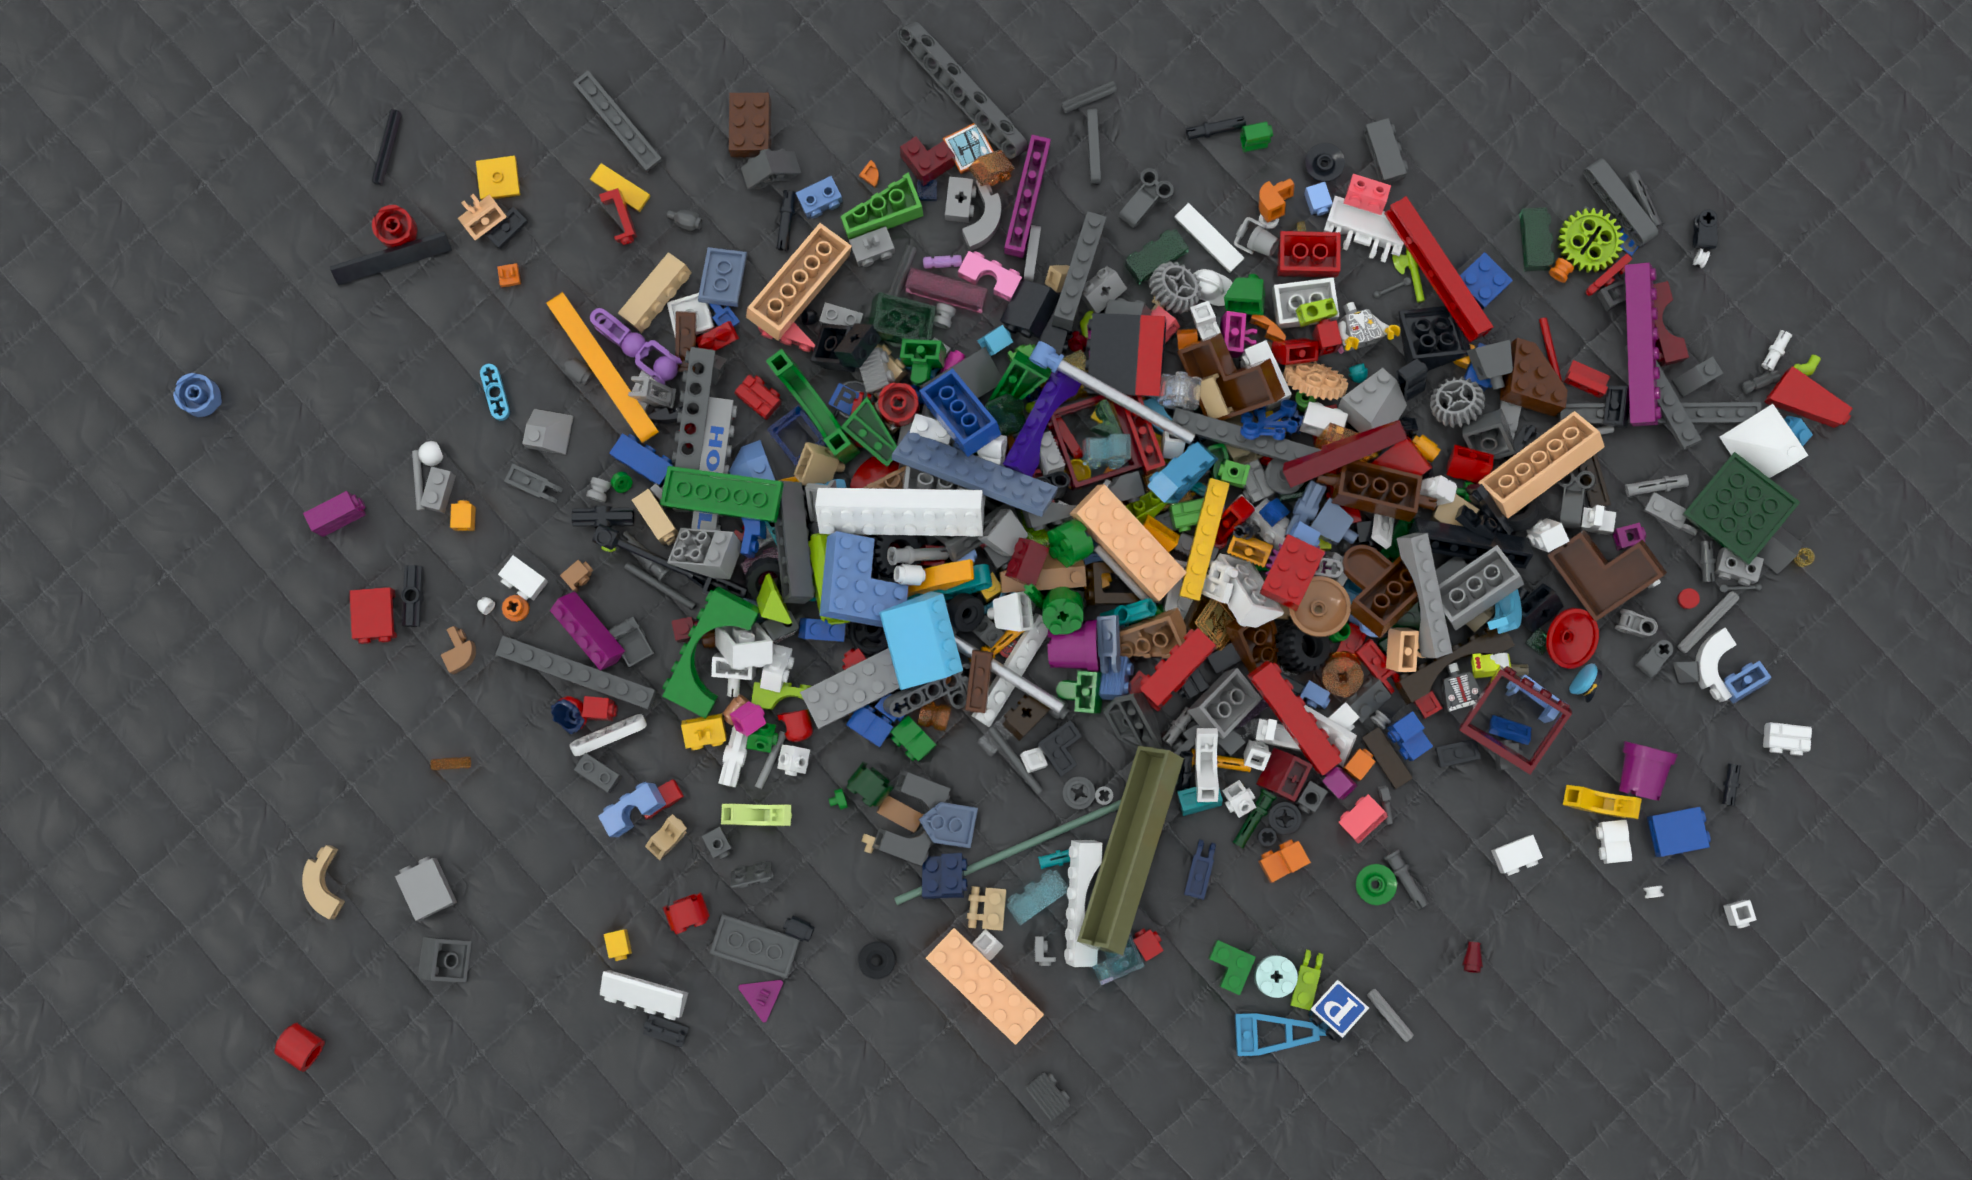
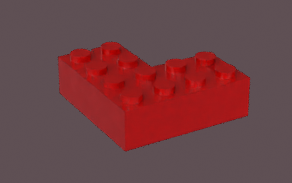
(1174, 672)

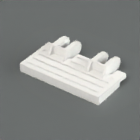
(1365, 226)

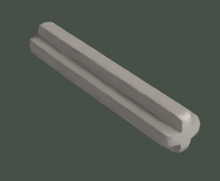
(1390, 1015)

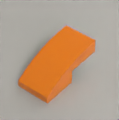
(1273, 331)

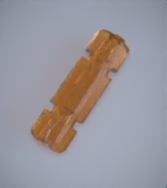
(450, 763)

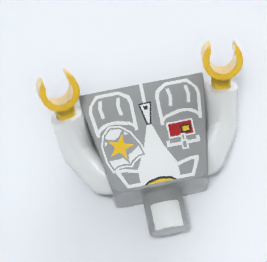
(1363, 328)

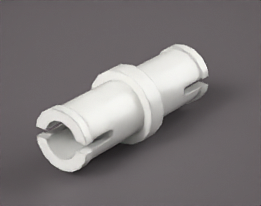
(1776, 350)

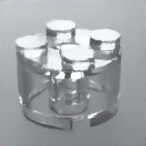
(1180, 391)

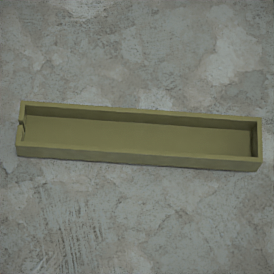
(1130, 850)

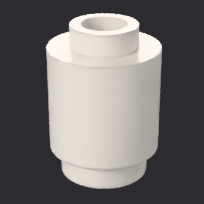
(909, 574)

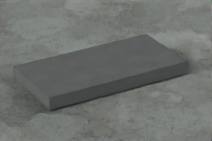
(976, 371)
(754, 946)

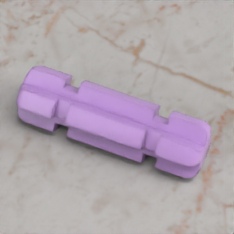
(942, 261)

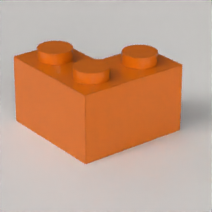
(1283, 861)

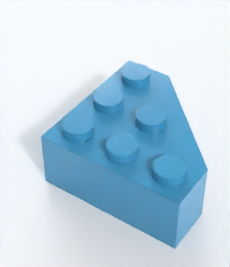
(1182, 473)

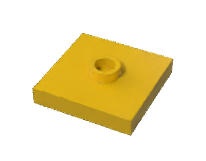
(498, 177)

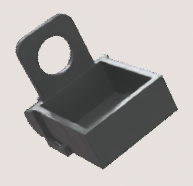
(633, 641)

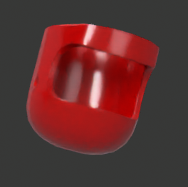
(798, 725)

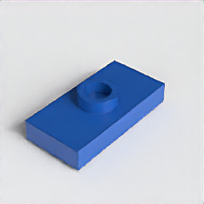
(1510, 730)

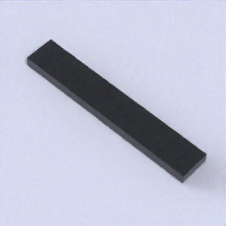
(390, 258)

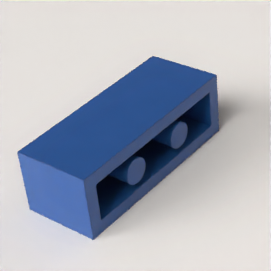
(641, 459)

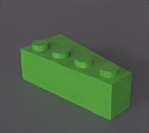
(888, 208)

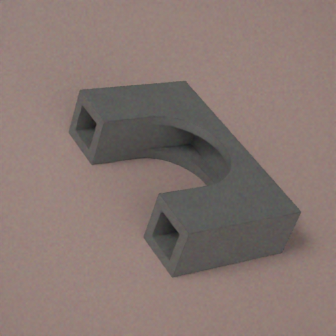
(916, 845)

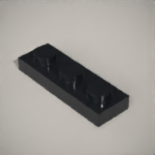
(1486, 505)

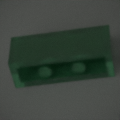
(1536, 239)
(1166, 249)

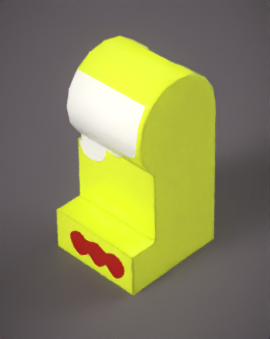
(1488, 664)

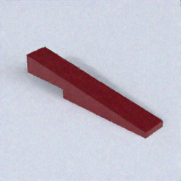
(1343, 452)

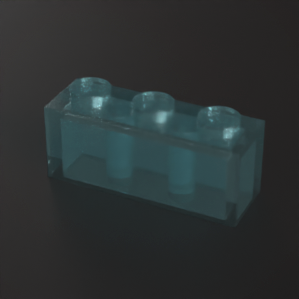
(1037, 896)

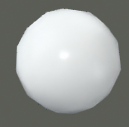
(430, 453)

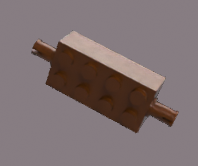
(1377, 490)

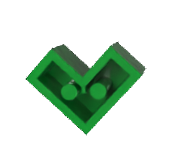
(1237, 965)

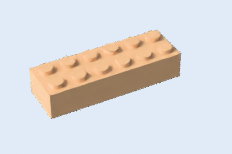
(798, 281)
(1542, 463)
(1128, 542)
(984, 986)

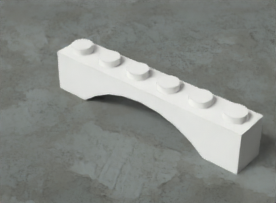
(1084, 861)

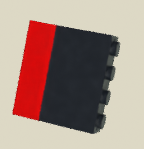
(1127, 352)

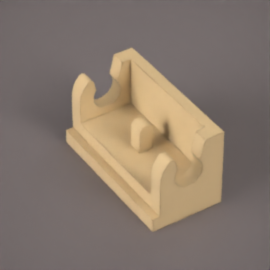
(1212, 398)

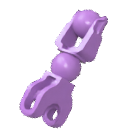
(635, 346)

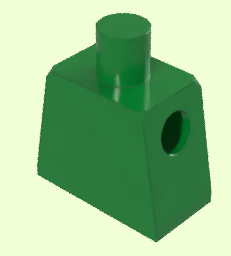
(1246, 295)

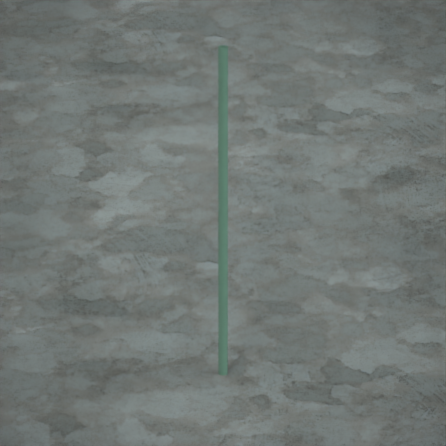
(1023, 846)

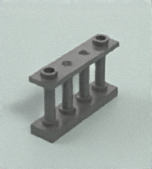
(962, 545)

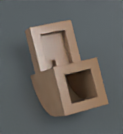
(463, 653)

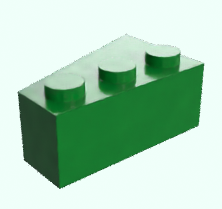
(1021, 378)
(870, 432)

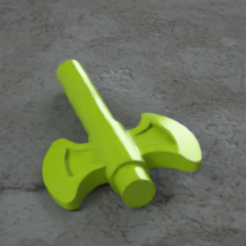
(1403, 261)

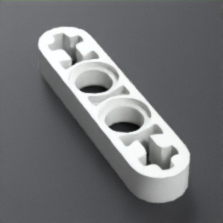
(608, 734)

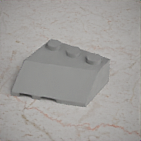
(1374, 402)

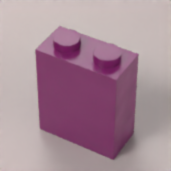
(335, 513)

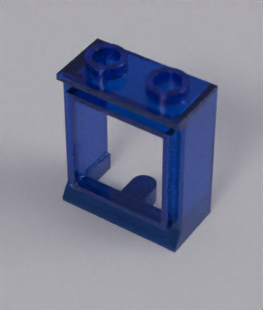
(784, 422)

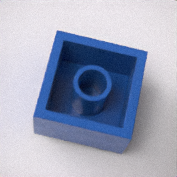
(1485, 280)

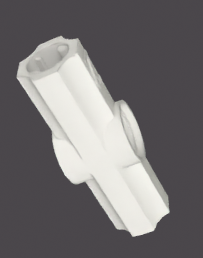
(733, 758)

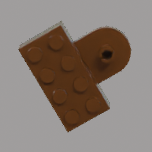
(1385, 585)

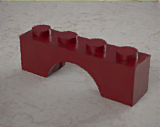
(1671, 348)

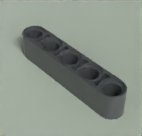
(1620, 202)

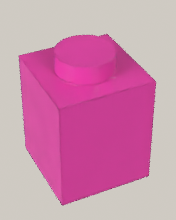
(748, 718)

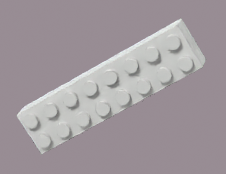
(900, 511)

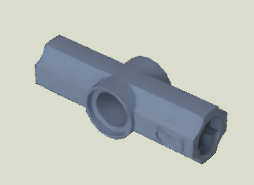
(1307, 505)

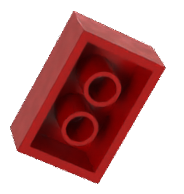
(1292, 572)

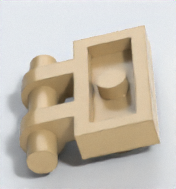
(993, 908)

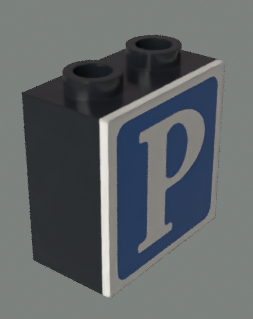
(1337, 1011)

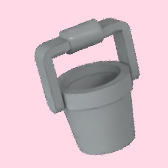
(1260, 239)

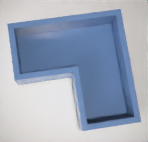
(848, 585)

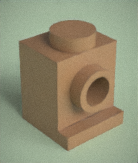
(577, 575)

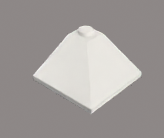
(1765, 442)

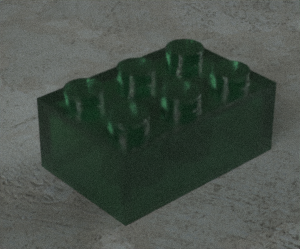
(901, 318)

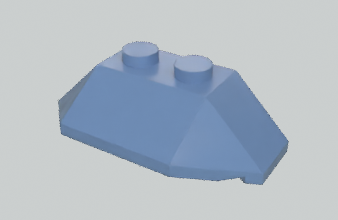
(752, 462)

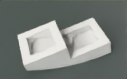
(1204, 320)

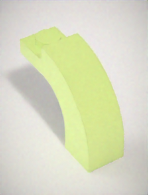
(756, 815)

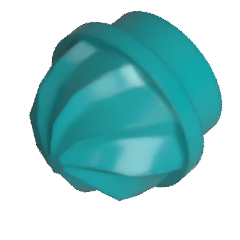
(1358, 373)

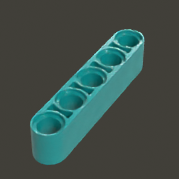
(981, 581)

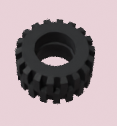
(881, 546)
(1292, 654)

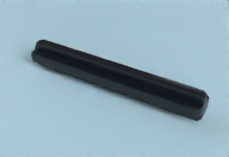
(386, 147)

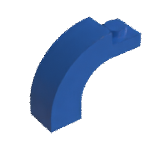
(753, 531)

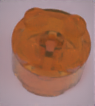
(1345, 684)

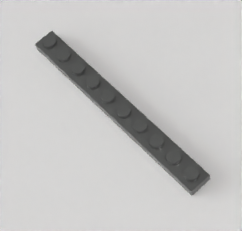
(1698, 412)

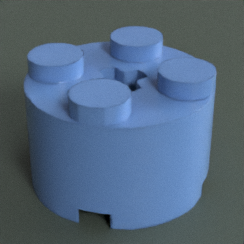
(197, 405)

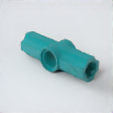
(1133, 612)

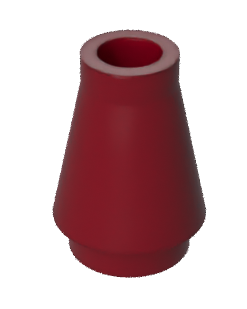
(1473, 959)

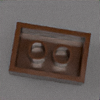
(749, 123)

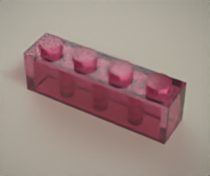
(946, 290)

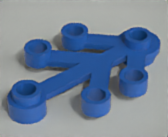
(1252, 430)

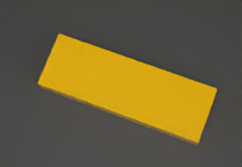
(610, 180)

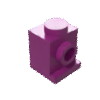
(1620, 536)

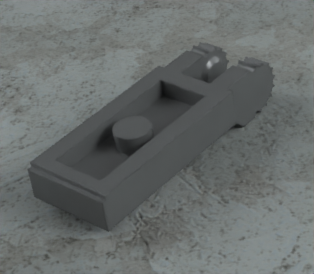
(531, 483)

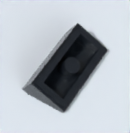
(1617, 407)

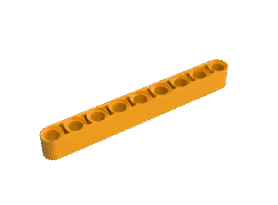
(602, 367)

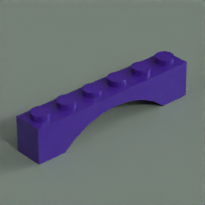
(1025, 451)

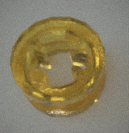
(1808, 552)

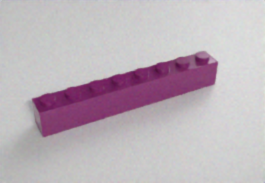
(1641, 344)

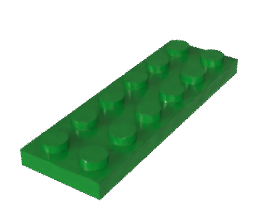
(722, 494)

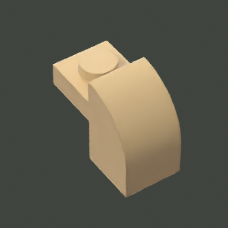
(666, 837)

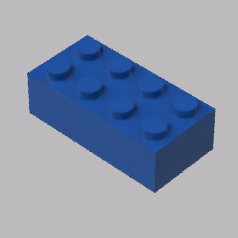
(960, 412)

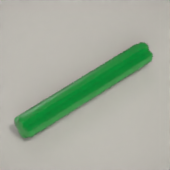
(1034, 595)

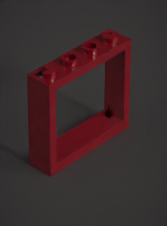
(1134, 463)
(1498, 747)

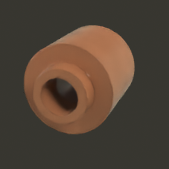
(734, 704)

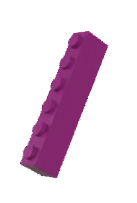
(1027, 196)

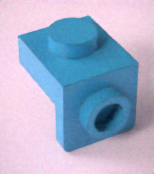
(1799, 429)

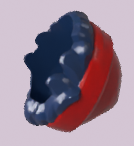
(568, 714)

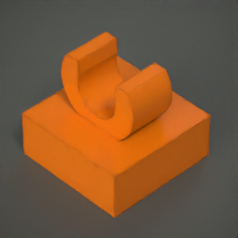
(509, 275)

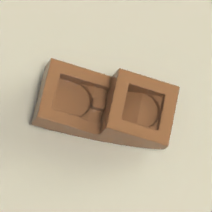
(900, 813)

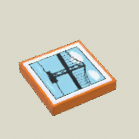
(968, 146)

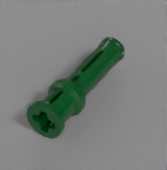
(1262, 805)

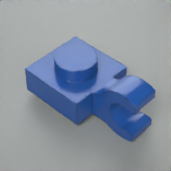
(723, 315)

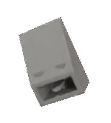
(706, 552)

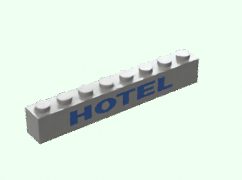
(715, 451)

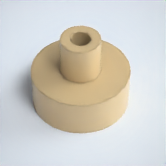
(870, 841)

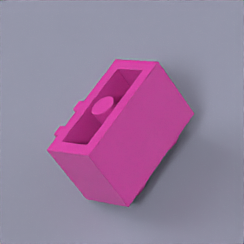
(1234, 332)

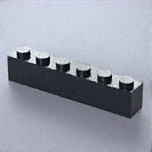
(1463, 543)

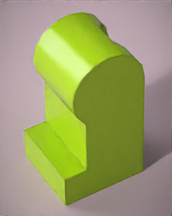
(1316, 311)

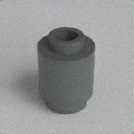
(578, 371)

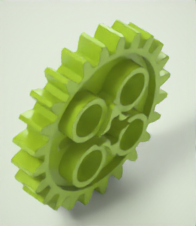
(1605, 250)

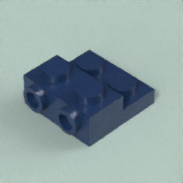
(944, 876)

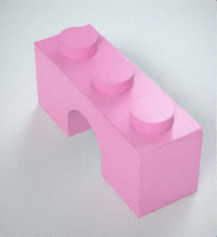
(976, 266)

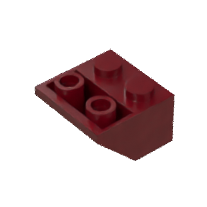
(1284, 775)

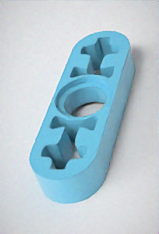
(496, 377)

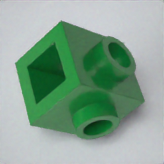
(763, 738)

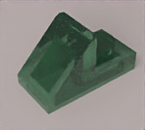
(1109, 424)

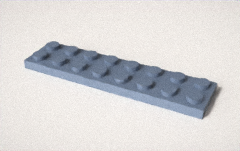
(975, 473)

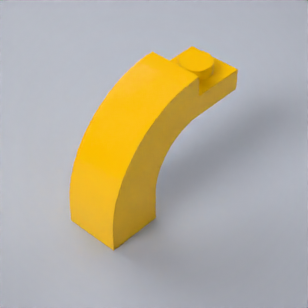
(1601, 802)

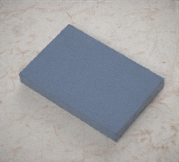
(722, 277)

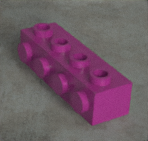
(587, 630)

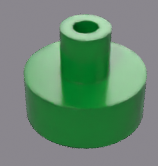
(621, 482)
(1462, 492)
(839, 799)

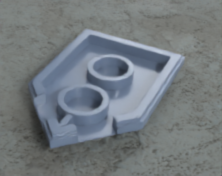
(950, 824)

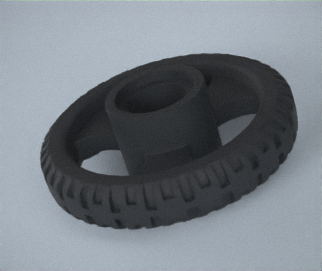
(856, 638)

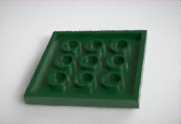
(1741, 508)

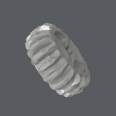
(1175, 287)
(1459, 408)

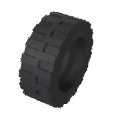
(755, 571)

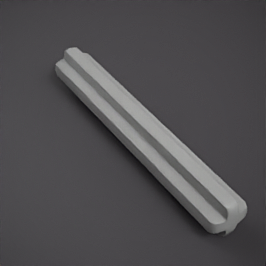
(1708, 622)

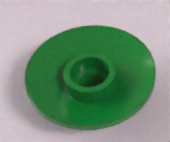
(1385, 879)

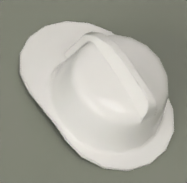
(1213, 286)

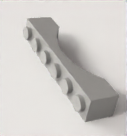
(1418, 558)

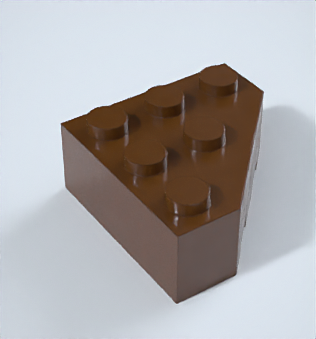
(1533, 381)

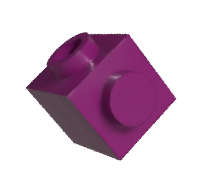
(1339, 782)

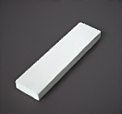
(1209, 238)

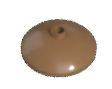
(1333, 601)

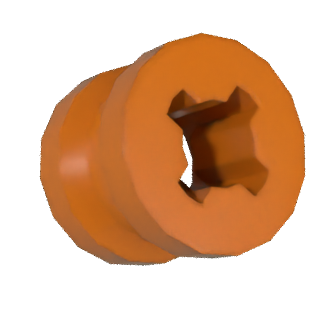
(1561, 270)

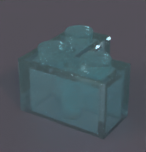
(1110, 451)
(1119, 965)

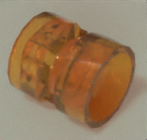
(934, 715)

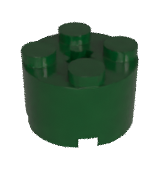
(870, 785)

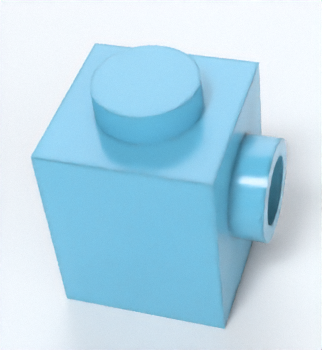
(996, 340)

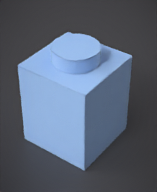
(1318, 199)

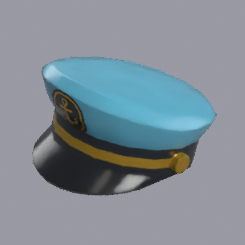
(1586, 682)

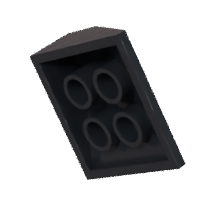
(1432, 337)

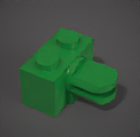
(922, 357)
(1083, 691)

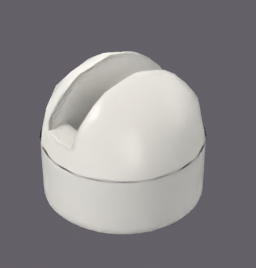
(485, 605)

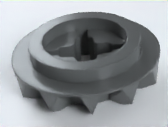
(1088, 790)

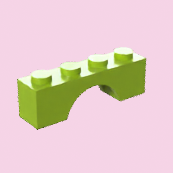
(769, 699)

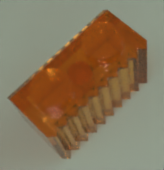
(991, 168)

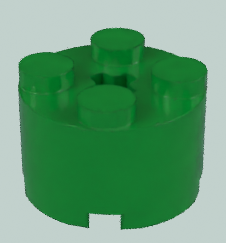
(1070, 543)
(1062, 611)

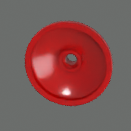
(1579, 640)

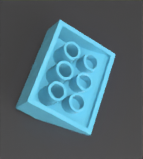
(921, 640)

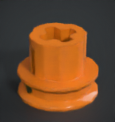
(522, 608)

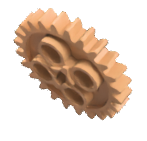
(1315, 380)

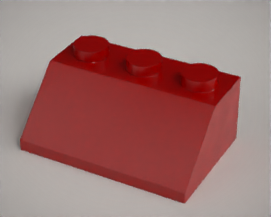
(1309, 254)

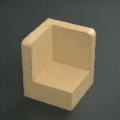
(1056, 277)

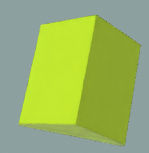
(771, 602)

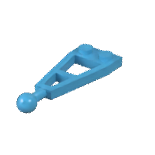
(1248, 1039)

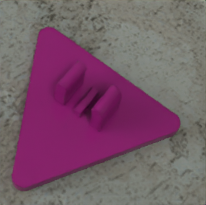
(761, 996)

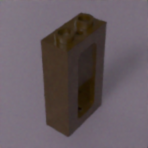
(1094, 593)

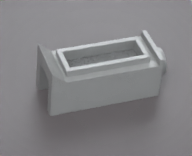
(654, 393)

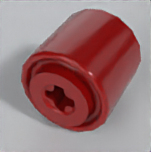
(299, 1047)

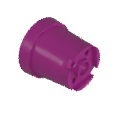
(1075, 649)
(1645, 770)

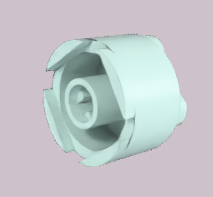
(1284, 984)

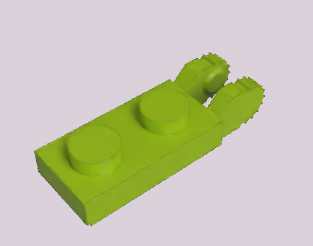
(1306, 982)

